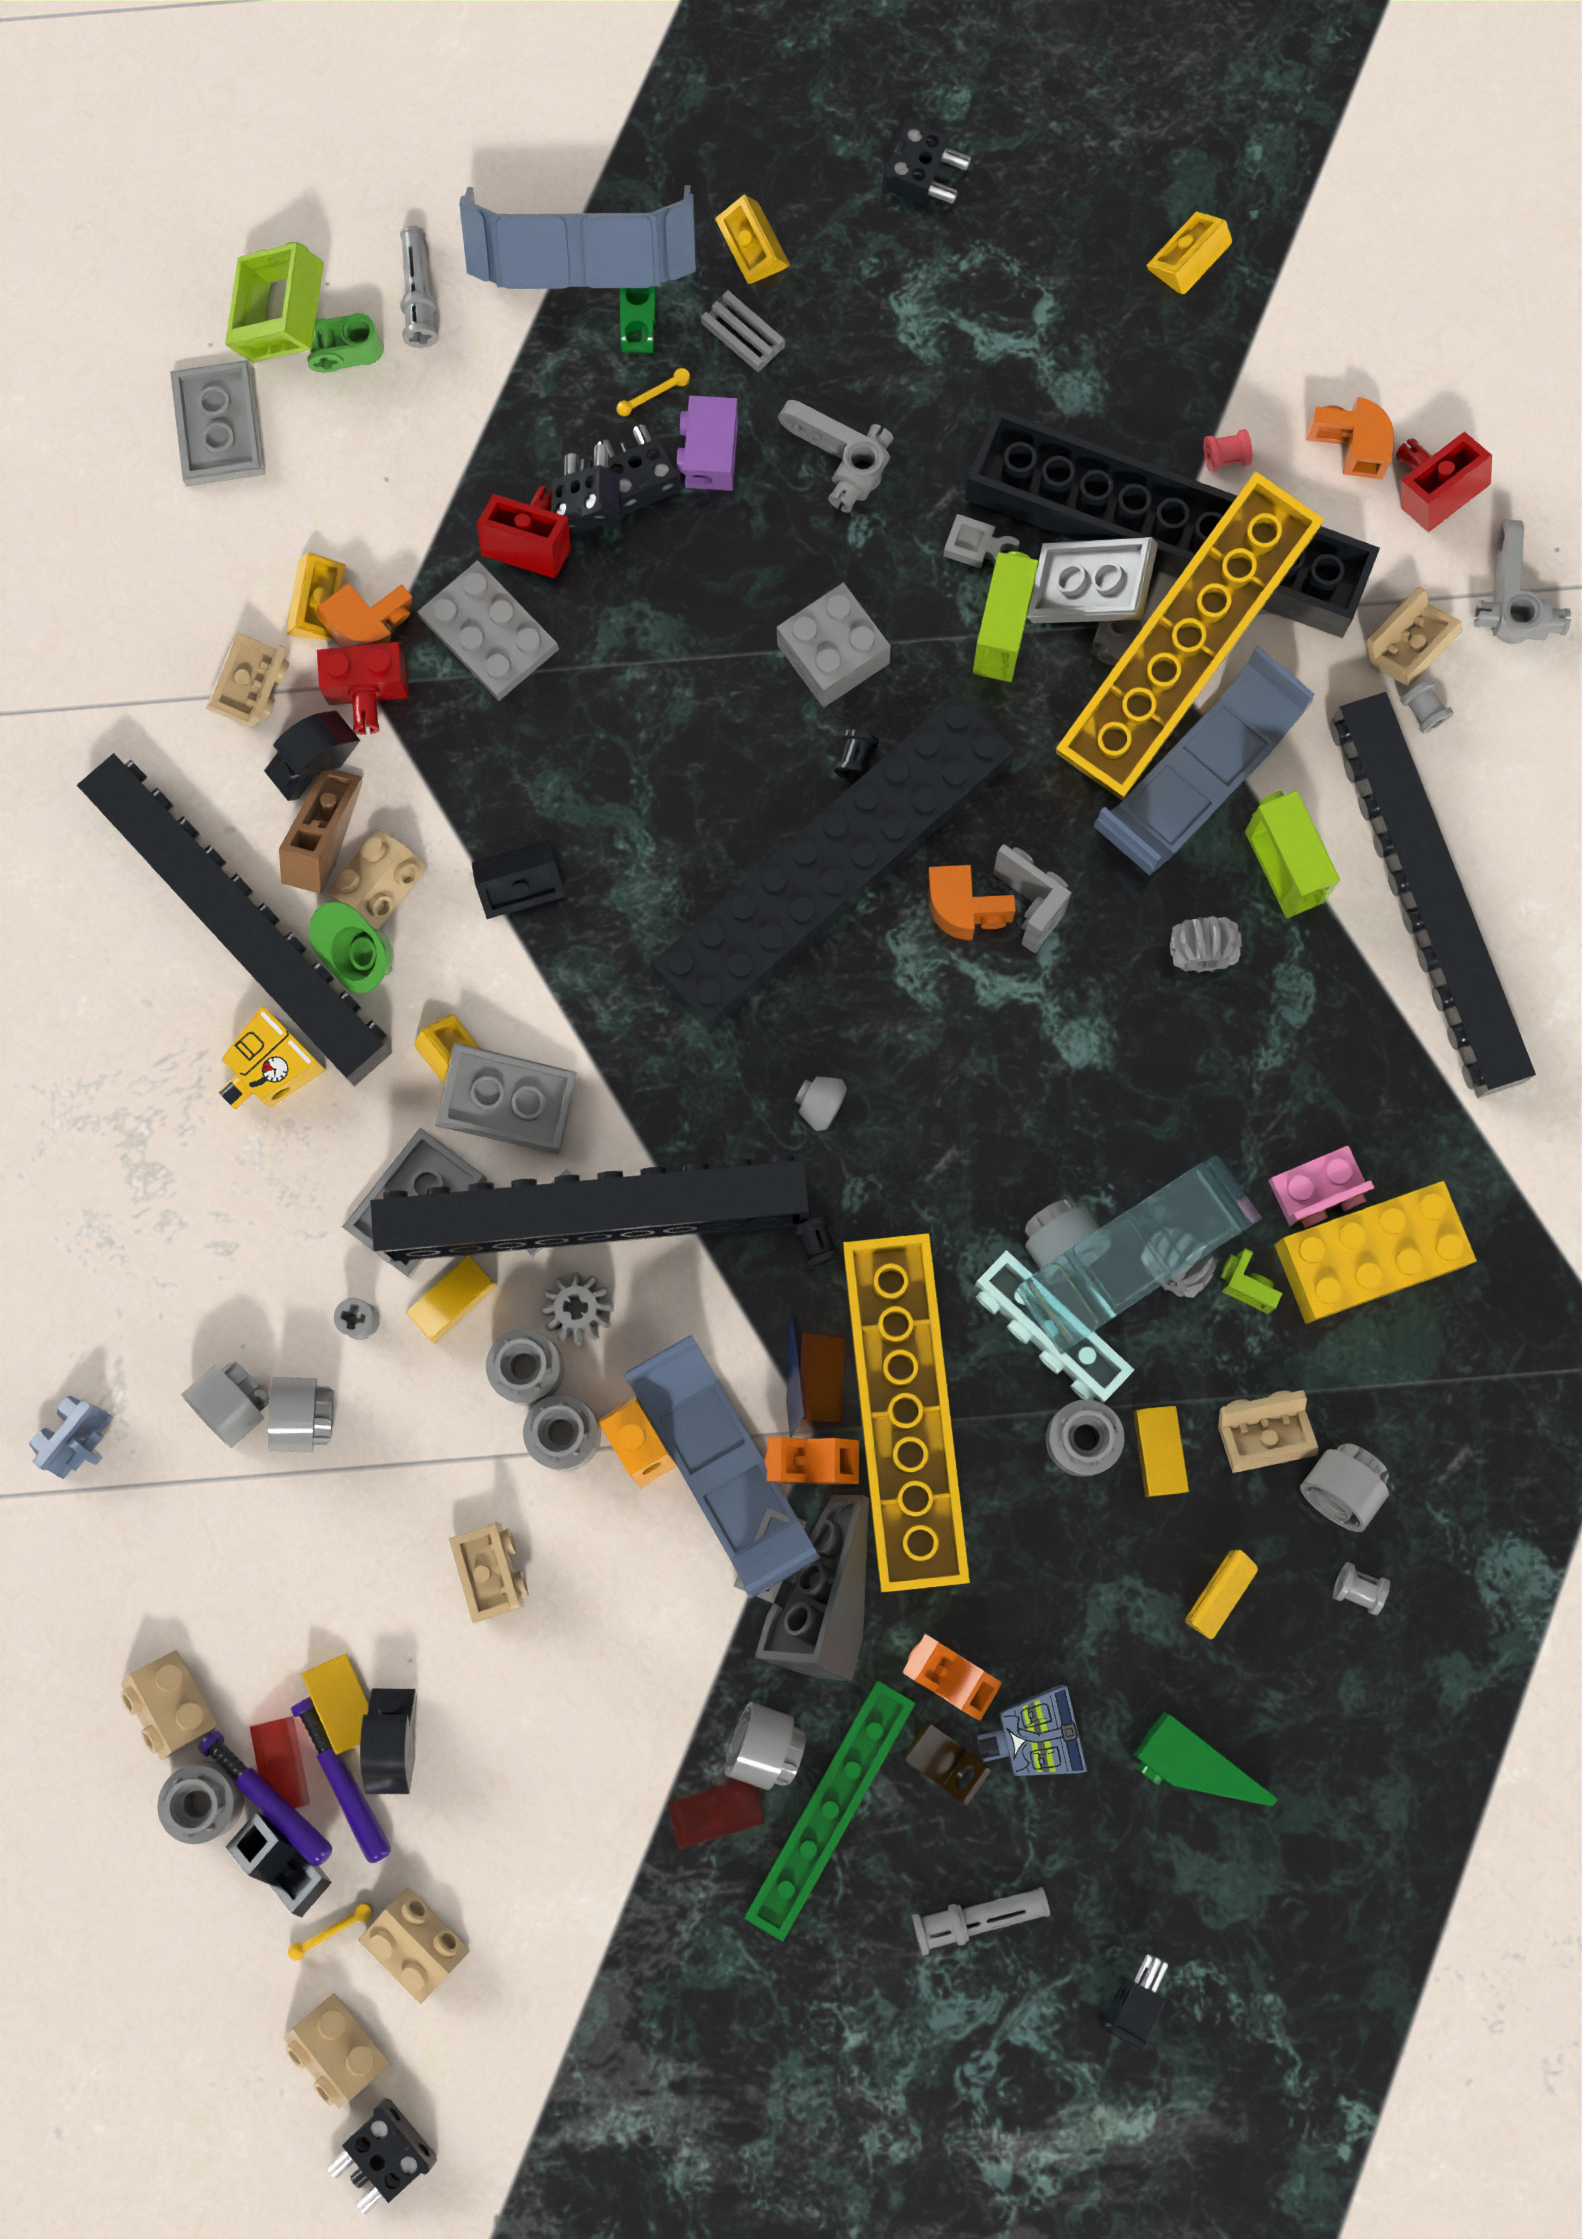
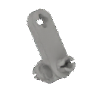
(844, 443)
(1508, 597)

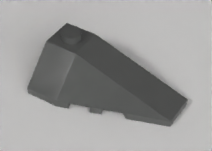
(823, 1611)

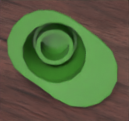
(350, 947)

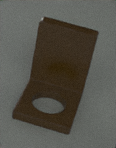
(946, 1762)

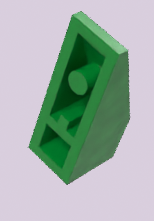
(1190, 1763)

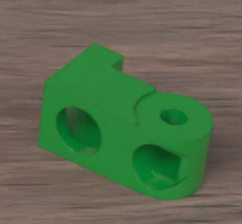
(637, 319)

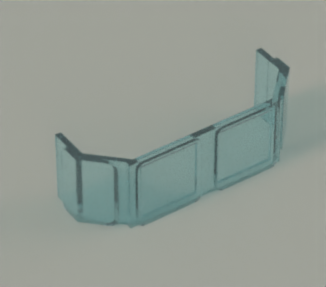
(1137, 1253)

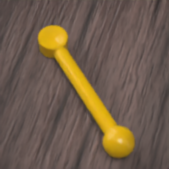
(680, 378)
(362, 1913)

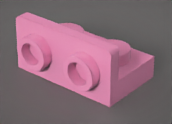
(1319, 1186)

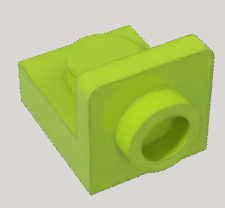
(1252, 1290)

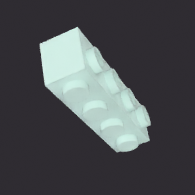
(1089, 1363)

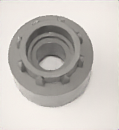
(1057, 1230)
(506, 1353)
(227, 1402)
(299, 1414)
(1101, 1421)
(539, 1427)
(1347, 1486)
(765, 1748)
(177, 1808)

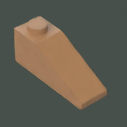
(319, 831)

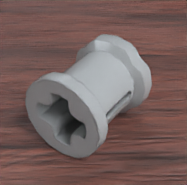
(1427, 706)
(351, 1307)
(1361, 1588)

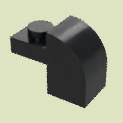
(307, 748)
(387, 1741)
(273, 1860)

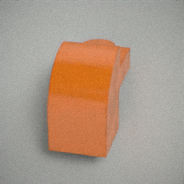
(1363, 430)
(355, 623)
(957, 909)
(812, 1460)
(951, 1677)

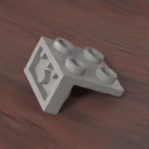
(1045, 891)

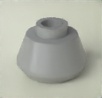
(821, 1101)

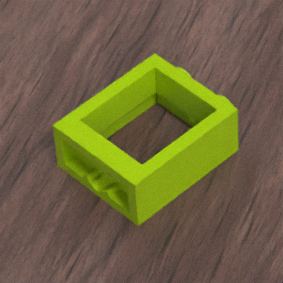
(247, 325)
(1005, 616)
(1291, 853)

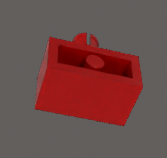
(1442, 481)
(525, 533)
(362, 678)

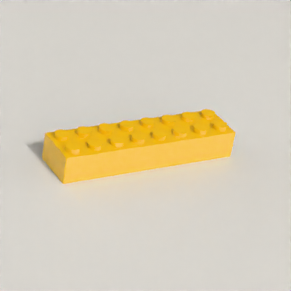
(1189, 635)
(905, 1413)

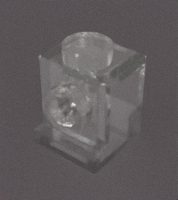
(1111, 646)

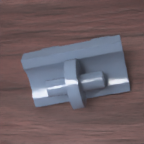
(73, 1440)

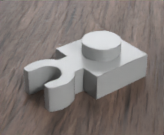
(974, 542)

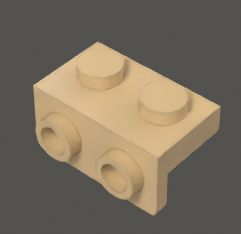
(1411, 638)
(247, 681)
(377, 878)
(1267, 1431)
(488, 1571)
(167, 1705)
(414, 1945)
(335, 2052)

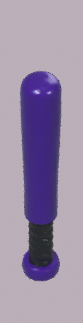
(349, 1795)
(275, 1808)

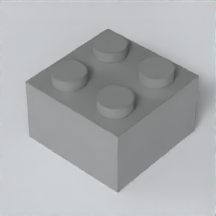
(833, 644)

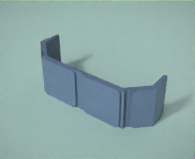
(579, 247)
(1207, 763)
(721, 1465)

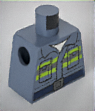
(1037, 1736)

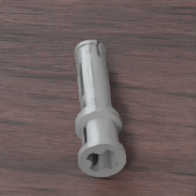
(417, 302)
(959, 1923)

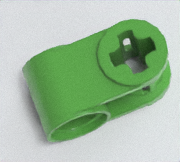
(339, 343)

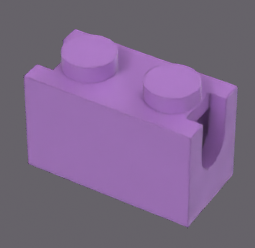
(709, 443)

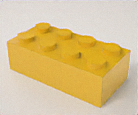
(1374, 1252)

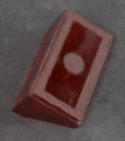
(822, 1377)
(280, 1759)
(715, 1813)

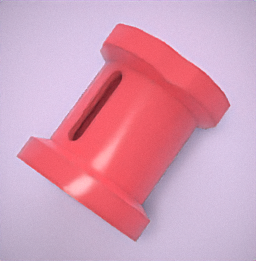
(1228, 450)

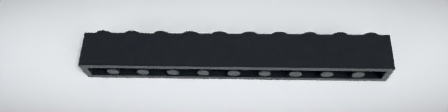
(1431, 896)
(234, 919)

